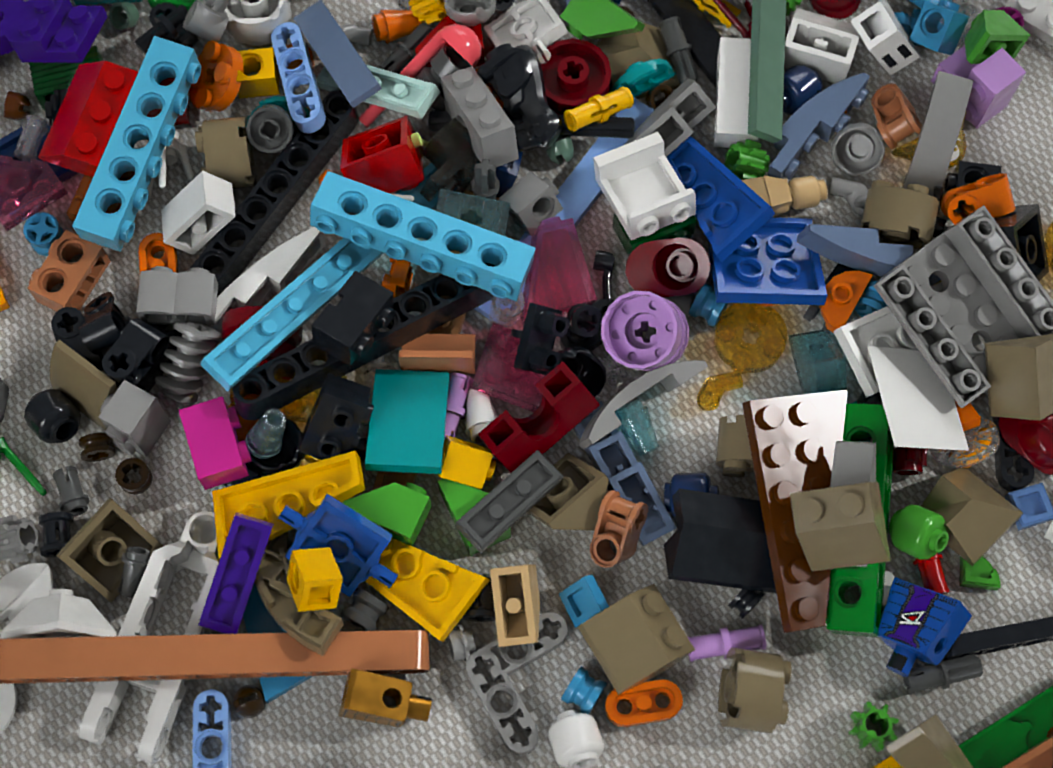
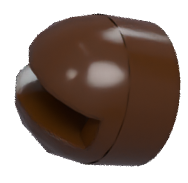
(14, 106)

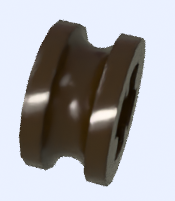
(96, 447)
(122, 479)

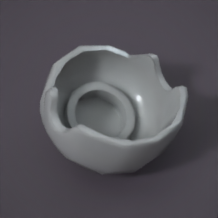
(470, 11)
(858, 149)

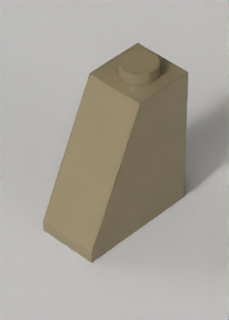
(928, 747)

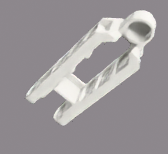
(195, 552)

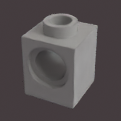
(532, 201)

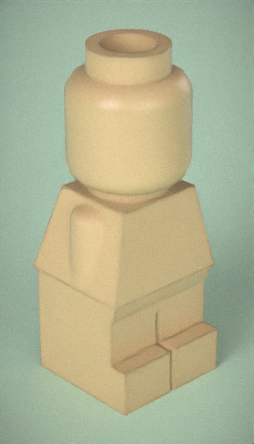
(781, 195)

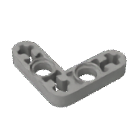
(504, 667)

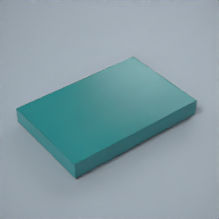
(407, 421)

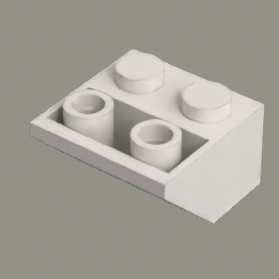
(821, 45)

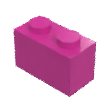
(215, 443)

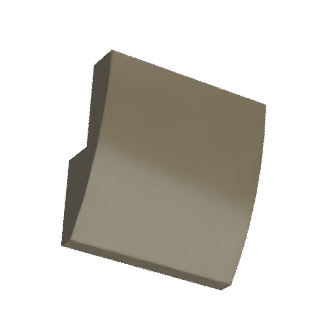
(80, 381)

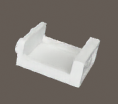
(643, 186)

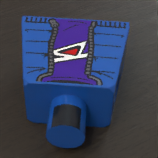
(919, 625)

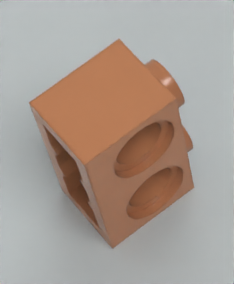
(77, 277)

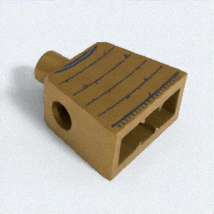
(364, 699)

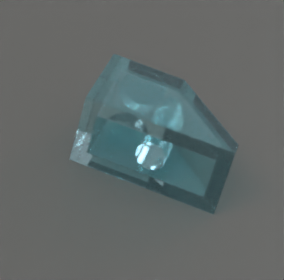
(818, 362)

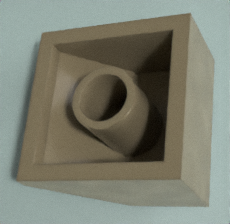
(841, 526)
(636, 638)

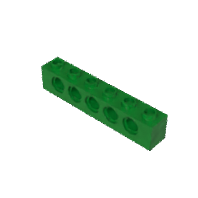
(866, 614)

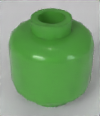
(918, 532)

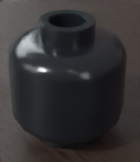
(52, 416)

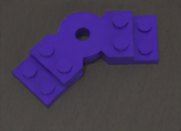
(48, 30)

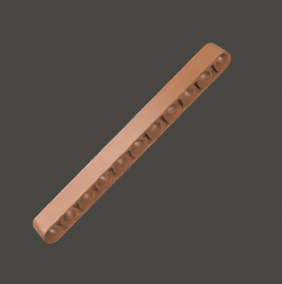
(208, 656)

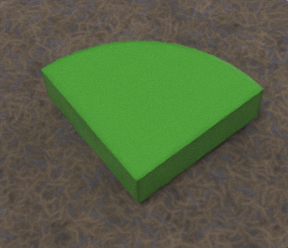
(979, 576)

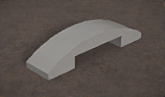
(939, 131)
(606, 420)

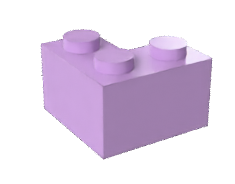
(993, 82)

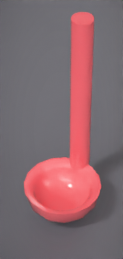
(457, 36)

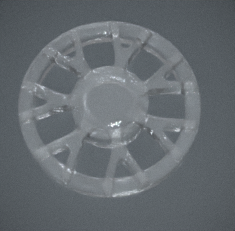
(974, 445)

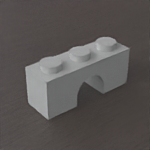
(478, 110)

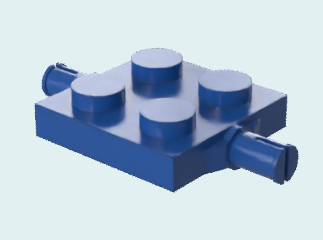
(351, 537)

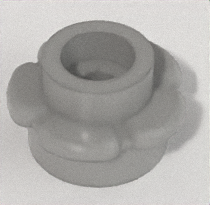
(461, 644)

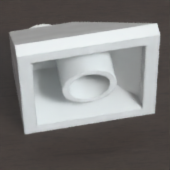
(58, 617)

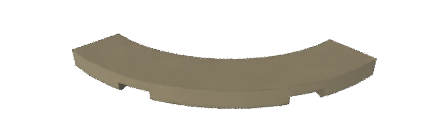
(311, 628)

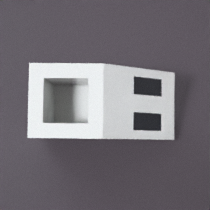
(885, 37)

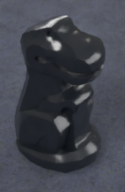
(521, 88)

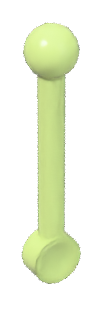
(418, 141)

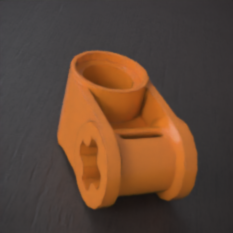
(989, 191)

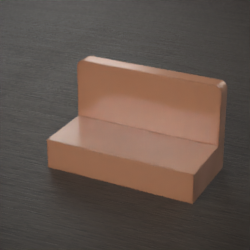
(440, 353)

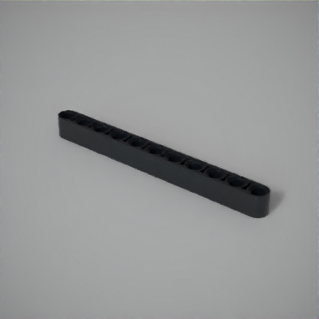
(274, 205)

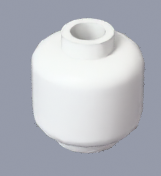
(576, 740)

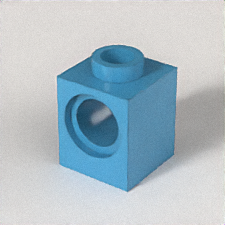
(926, 31)

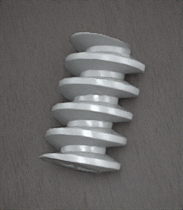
(185, 370)

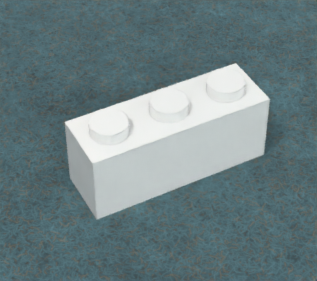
(732, 92)

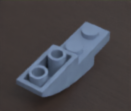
(817, 119)

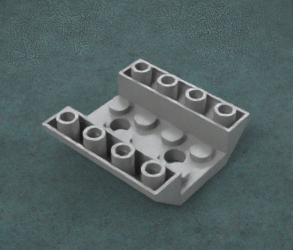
(983, 293)

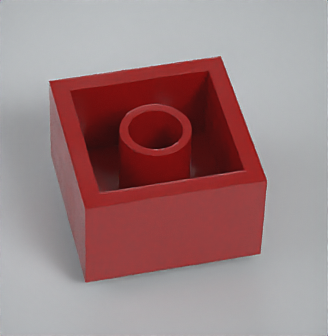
(384, 157)

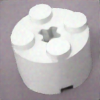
(254, 20)

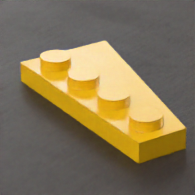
(298, 488)
(428, 587)

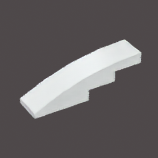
(270, 273)

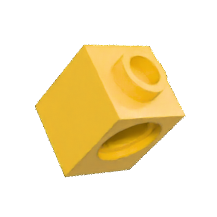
(265, 81)
(467, 462)
(314, 579)

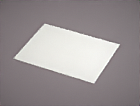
(916, 401)

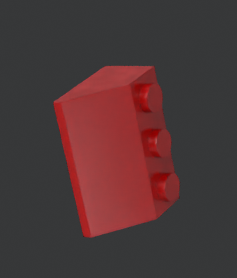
(88, 116)

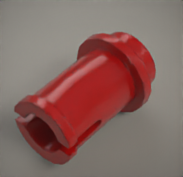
(932, 574)

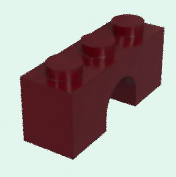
(562, 408)

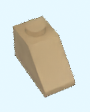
(516, 604)

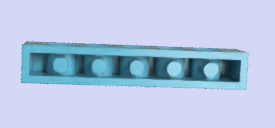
(162, 61)
(410, 221)

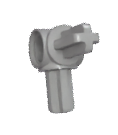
(207, 19)

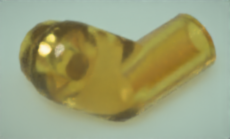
(714, 388)

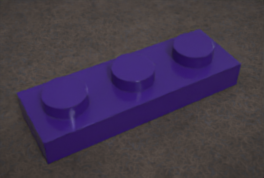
(235, 574)

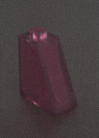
(558, 268)

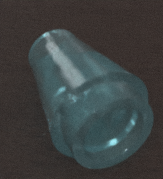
(637, 427)
(267, 434)

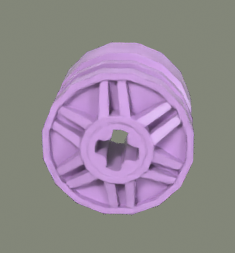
(628, 319)

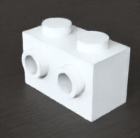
(198, 212)

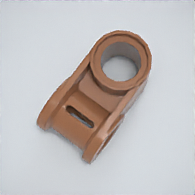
(894, 115)
(620, 523)

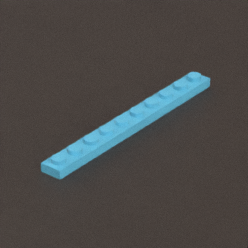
(295, 304)

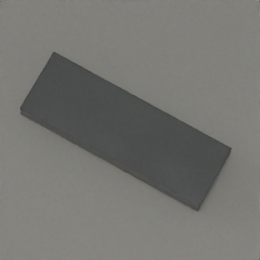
(509, 501)

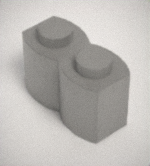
(177, 297)

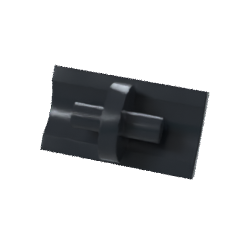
(168, 28)
(538, 338)

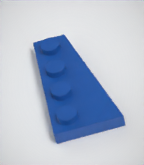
(724, 204)

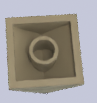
(1020, 377)
(99, 545)

